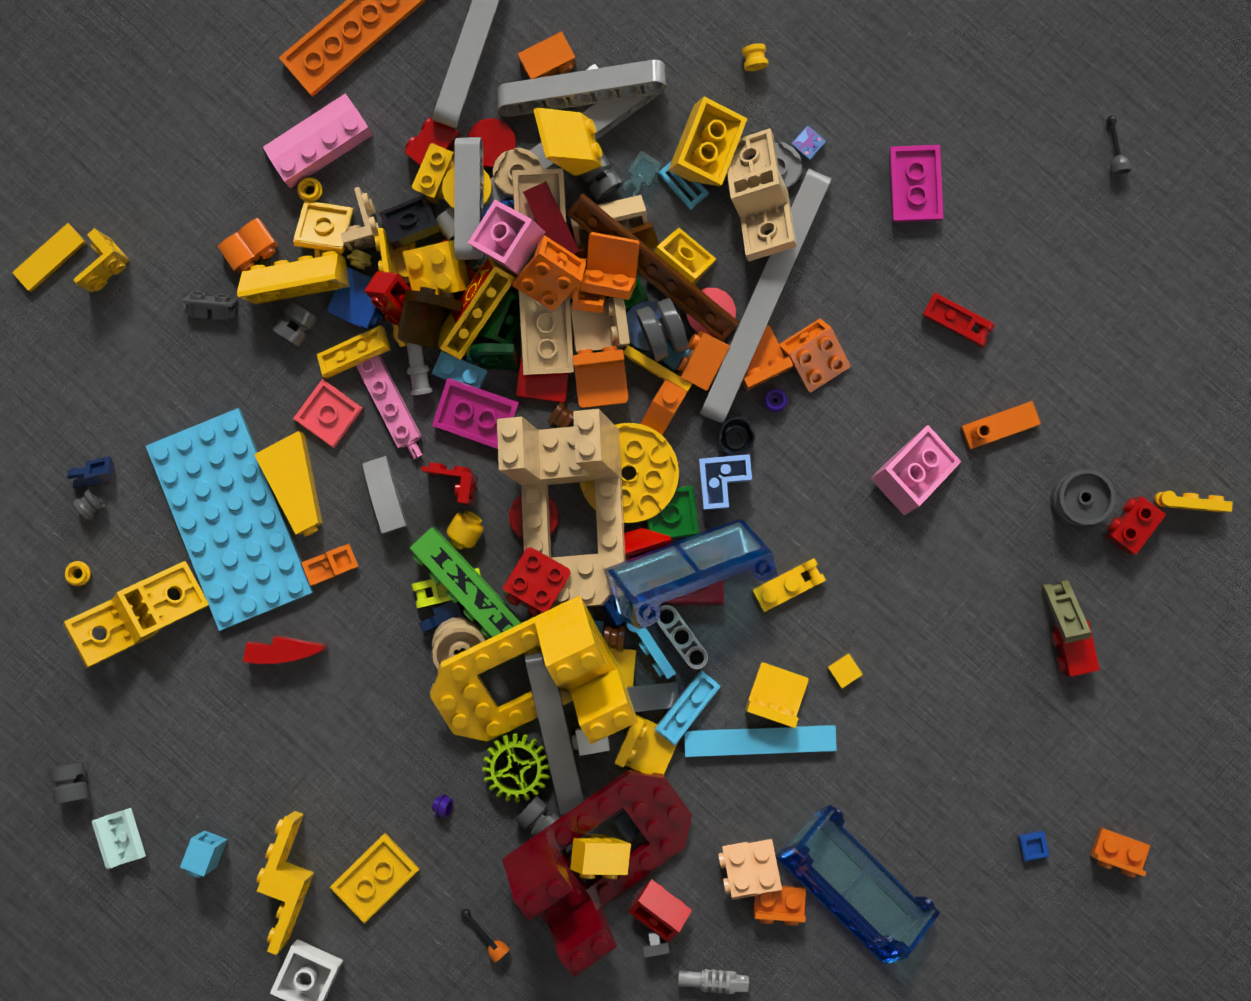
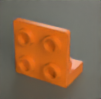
(611, 266)
(550, 274)
(816, 354)
(766, 362)

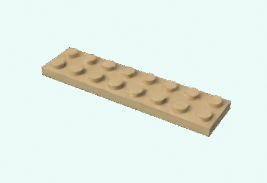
(544, 333)

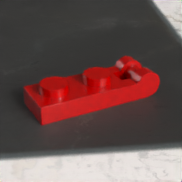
(957, 319)

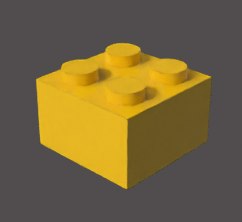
(436, 268)

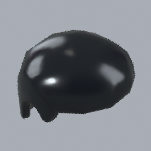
(736, 436)

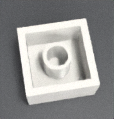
(306, 974)

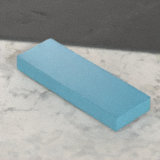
(687, 707)

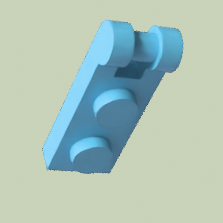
(649, 646)

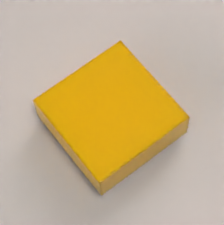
(845, 670)

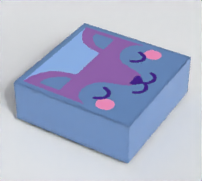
(808, 143)

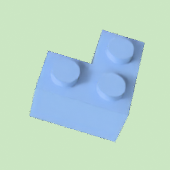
(715, 475)

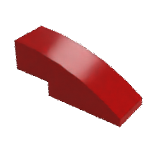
(282, 650)

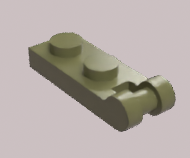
(1066, 611)

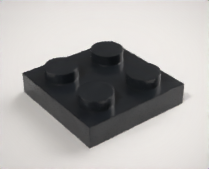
(409, 222)

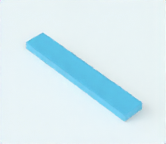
(760, 740)

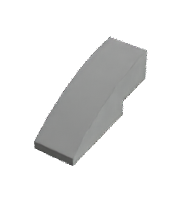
(384, 495)

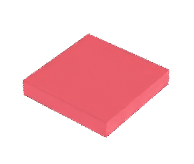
(328, 413)

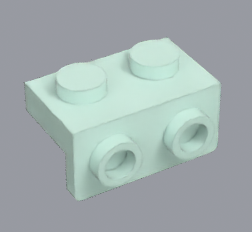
(118, 838)

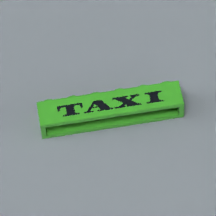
(464, 584)

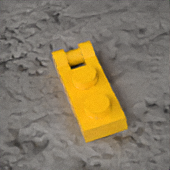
(1192, 502)
(787, 585)

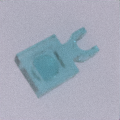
(642, 171)

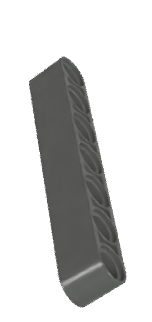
(555, 734)

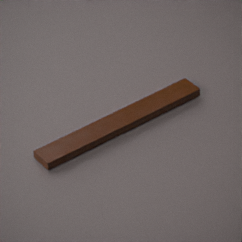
(658, 271)

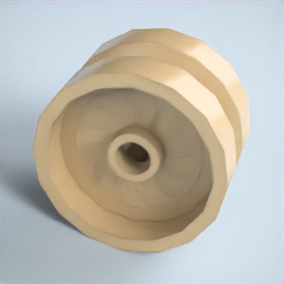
(454, 635)

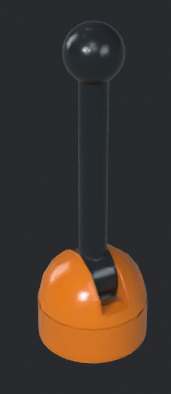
(497, 948)

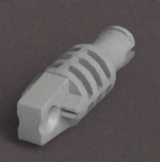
(714, 981)

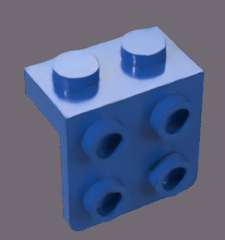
(354, 304)

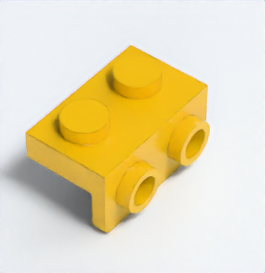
(432, 172)

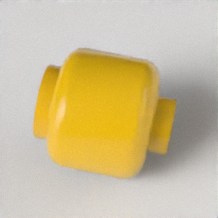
(465, 530)

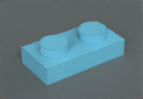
(460, 370)

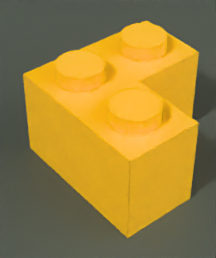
(600, 856)

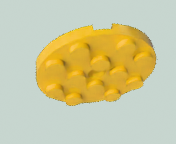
(655, 473)

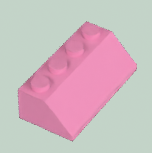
(317, 141)

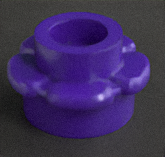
(779, 395)
(442, 806)

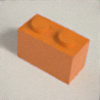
(548, 58)
(702, 360)

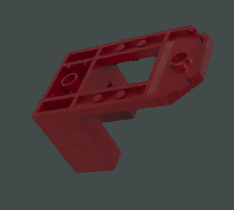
(570, 907)

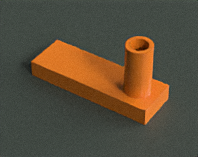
(1000, 425)

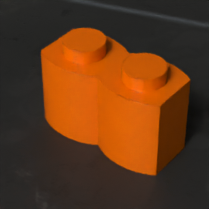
(248, 246)

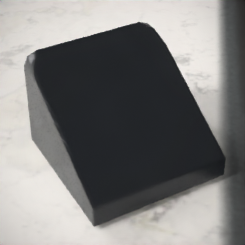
(625, 825)

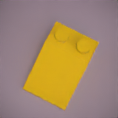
(569, 140)

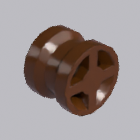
(561, 416)
(614, 637)

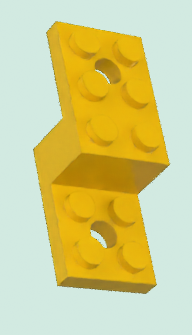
(135, 614)
(284, 881)

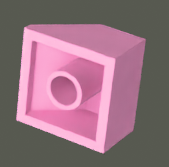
(506, 237)

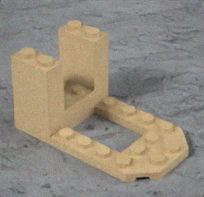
(569, 456)

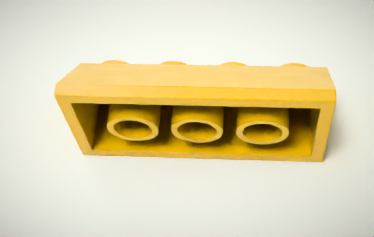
(294, 278)

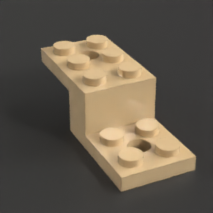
(760, 196)

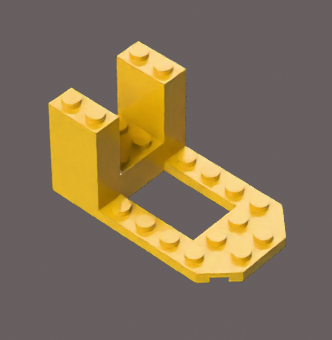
(574, 658)

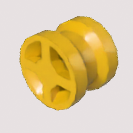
(754, 57)

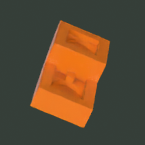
(329, 564)

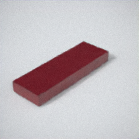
(549, 216)

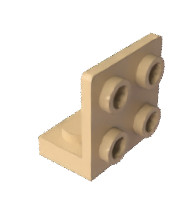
(362, 237)
(603, 329)

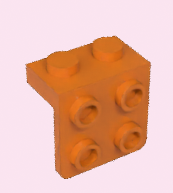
(600, 377)

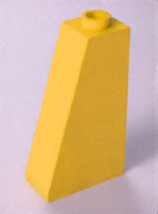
(292, 481)

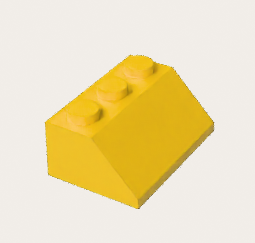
(707, 143)

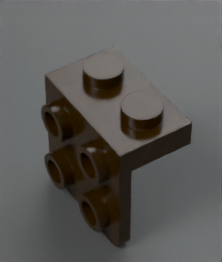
(423, 316)

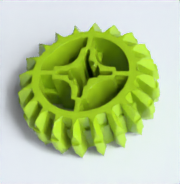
(520, 779)

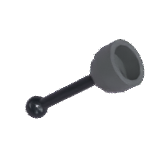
(1120, 164)

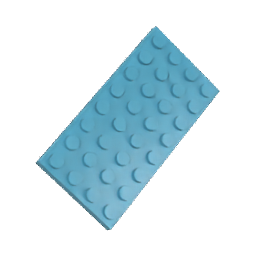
(229, 519)

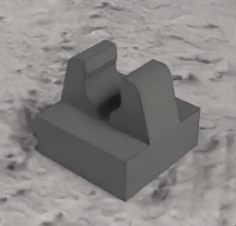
(655, 947)

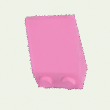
(916, 470)

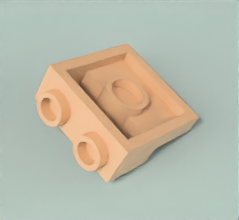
(750, 869)

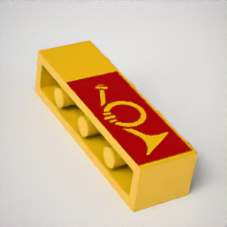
(478, 305)

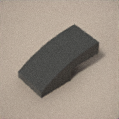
(653, 696)

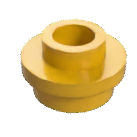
(305, 184)
(70, 573)

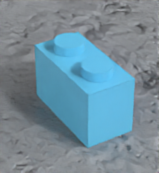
(203, 854)

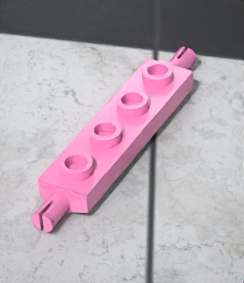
(390, 404)

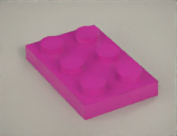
(916, 183)
(472, 412)

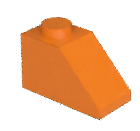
(664, 407)

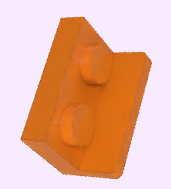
(1120, 851)
(781, 906)

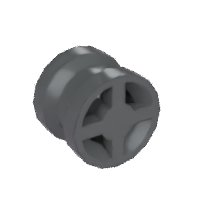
(89, 504)

